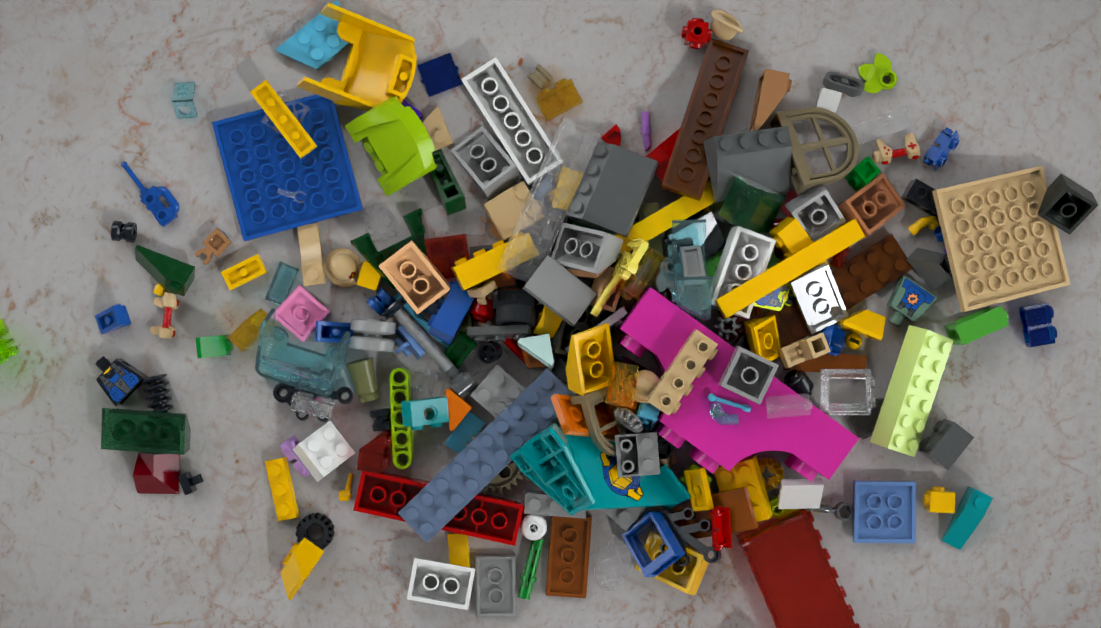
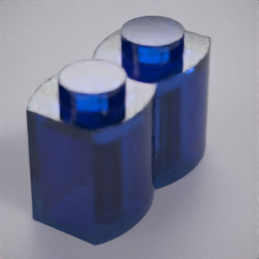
(1038, 324)

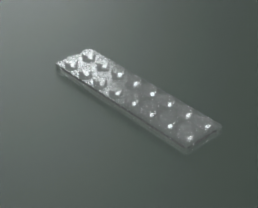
(549, 199)

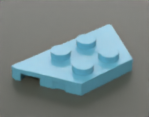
(314, 42)

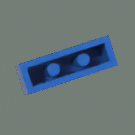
(450, 313)

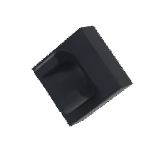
(189, 483)

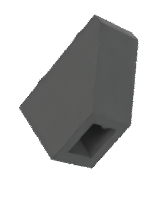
(931, 266)

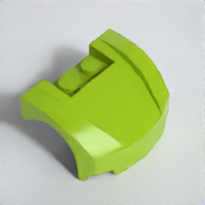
(395, 143)

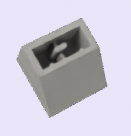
(637, 454)

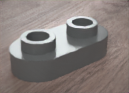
(843, 83)

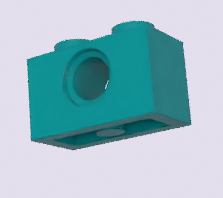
(414, 412)

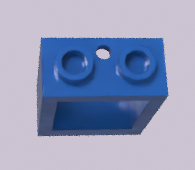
(666, 559)

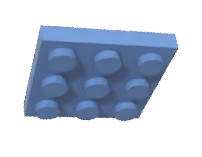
(884, 511)

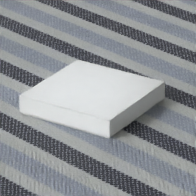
(800, 493)

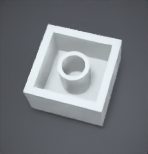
(323, 451)

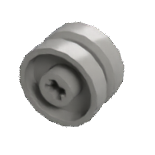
(372, 335)

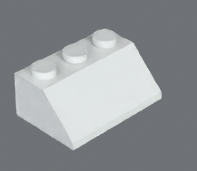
(441, 583)

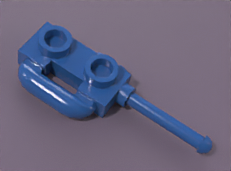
(153, 203)

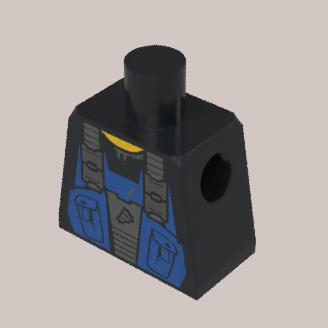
(118, 379)

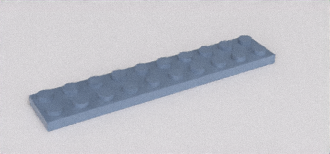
(483, 457)

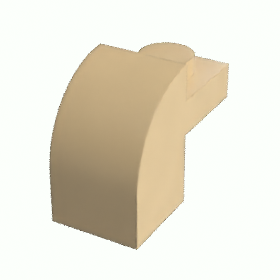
(804, 349)

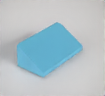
(465, 430)

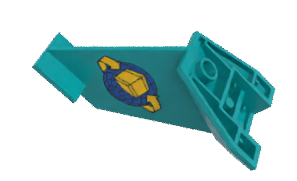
(586, 479)

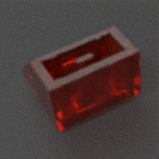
(447, 250)
(374, 455)

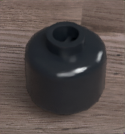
(799, 382)

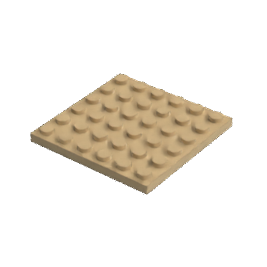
(998, 240)

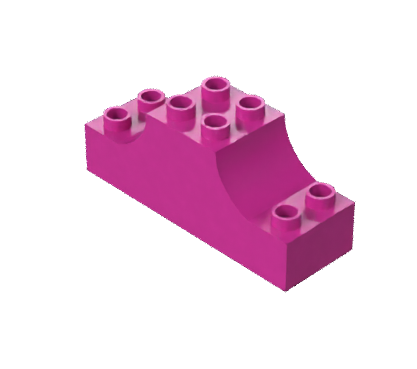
(813, 440)

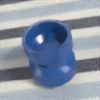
(380, 301)

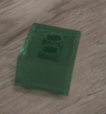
(751, 206)

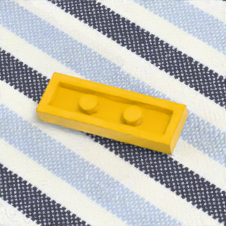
(282, 488)

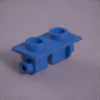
(947, 142)

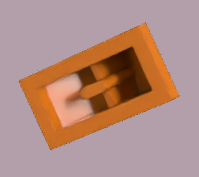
(457, 408)

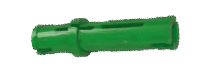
(525, 591)

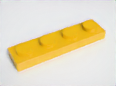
(283, 119)

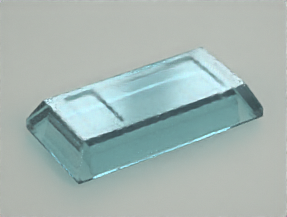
(281, 283)

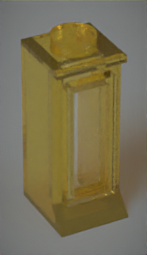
(637, 283)

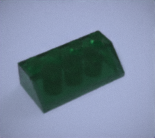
(145, 431)

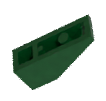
(446, 185)
(167, 271)

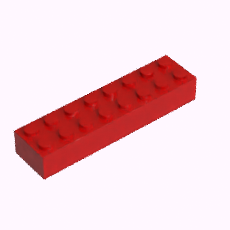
(483, 517)

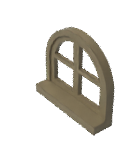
(800, 171)
(587, 402)

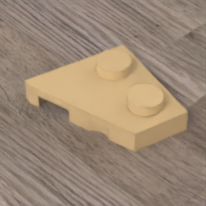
(437, 130)

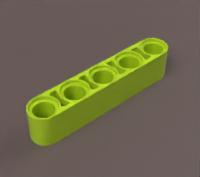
(396, 426)

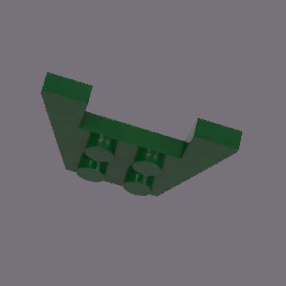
(368, 250)

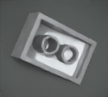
(486, 163)

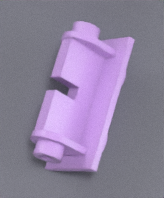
(287, 447)

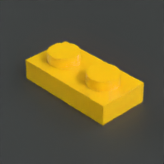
(244, 272)
(699, 489)

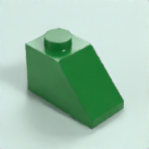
(214, 346)

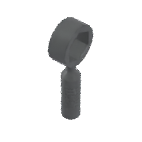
(826, 509)

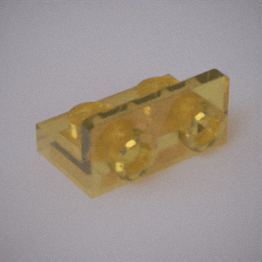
(559, 99)
(622, 384)

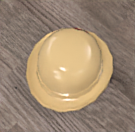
(725, 25)
(342, 267)
(645, 384)

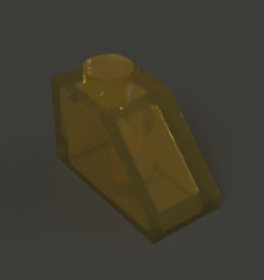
(247, 332)

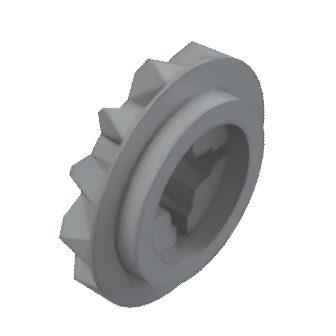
(628, 419)

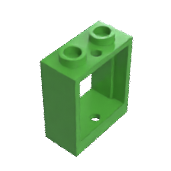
(977, 325)

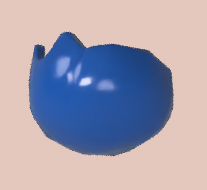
(835, 338)

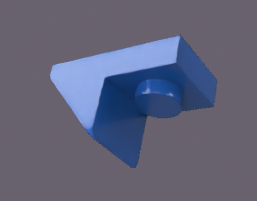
(112, 319)
(331, 331)

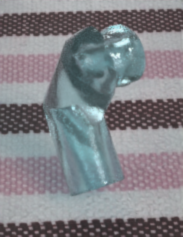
(721, 417)

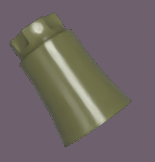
(364, 379)

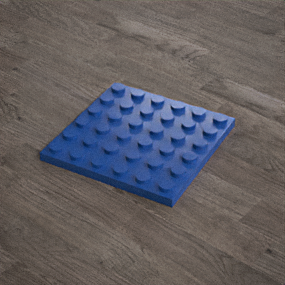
(263, 161)

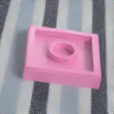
(301, 312)

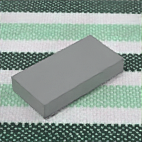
(692, 261)

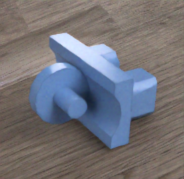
(408, 343)

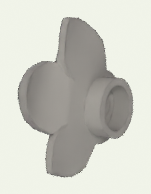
(665, 278)

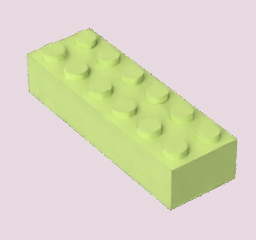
(911, 390)

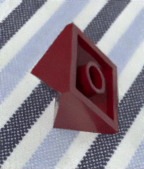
(157, 473)

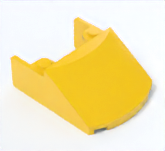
(377, 66)

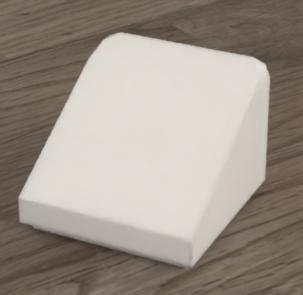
(828, 99)

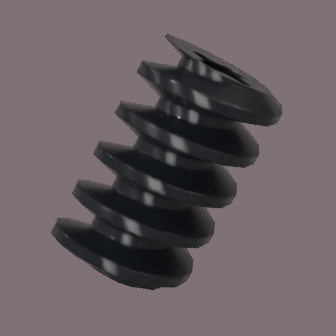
(157, 393)

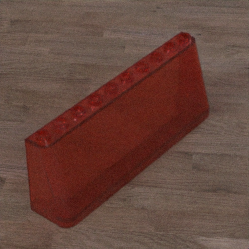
(796, 573)

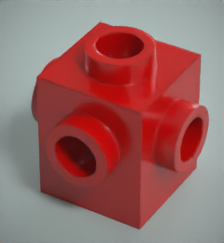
(690, 38)

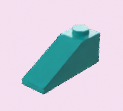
(966, 517)

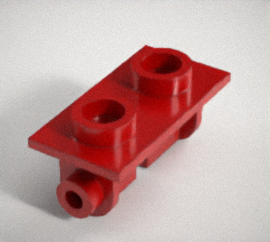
(721, 527)

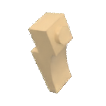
(311, 255)

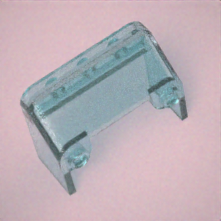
(690, 293)
(297, 365)

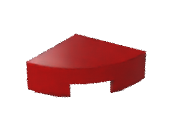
(613, 136)

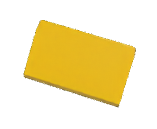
(458, 549)

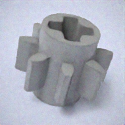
(726, 333)

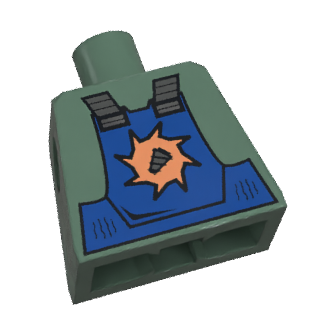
(908, 301)

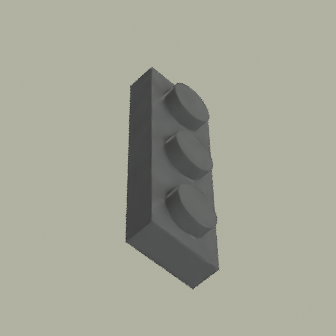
(499, 333)

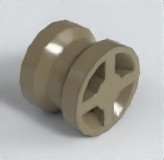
(539, 76)

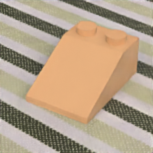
(415, 277)

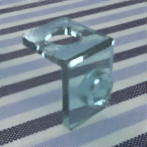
(183, 96)

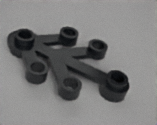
(336, 395)
(683, 535)

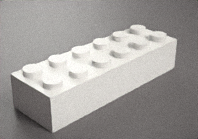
(508, 117)

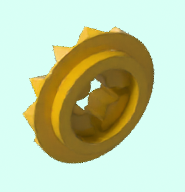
(775, 468)

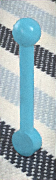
(711, 397)

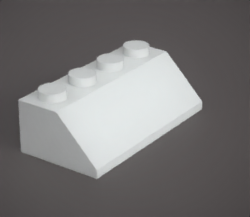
(743, 258)

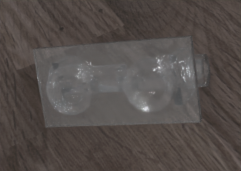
(304, 403)
(788, 405)

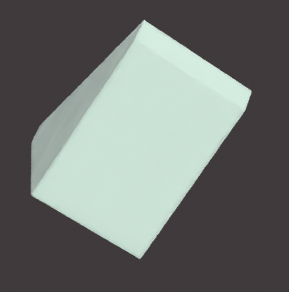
(539, 348)

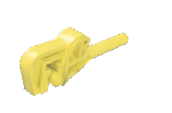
(625, 266)

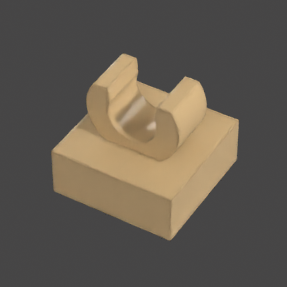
(481, 290)

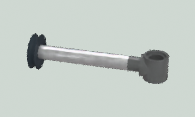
(459, 380)

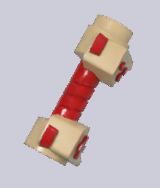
(885, 153)
(168, 303)

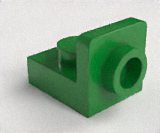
(862, 173)

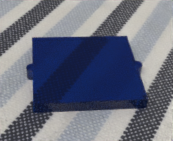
(439, 75)

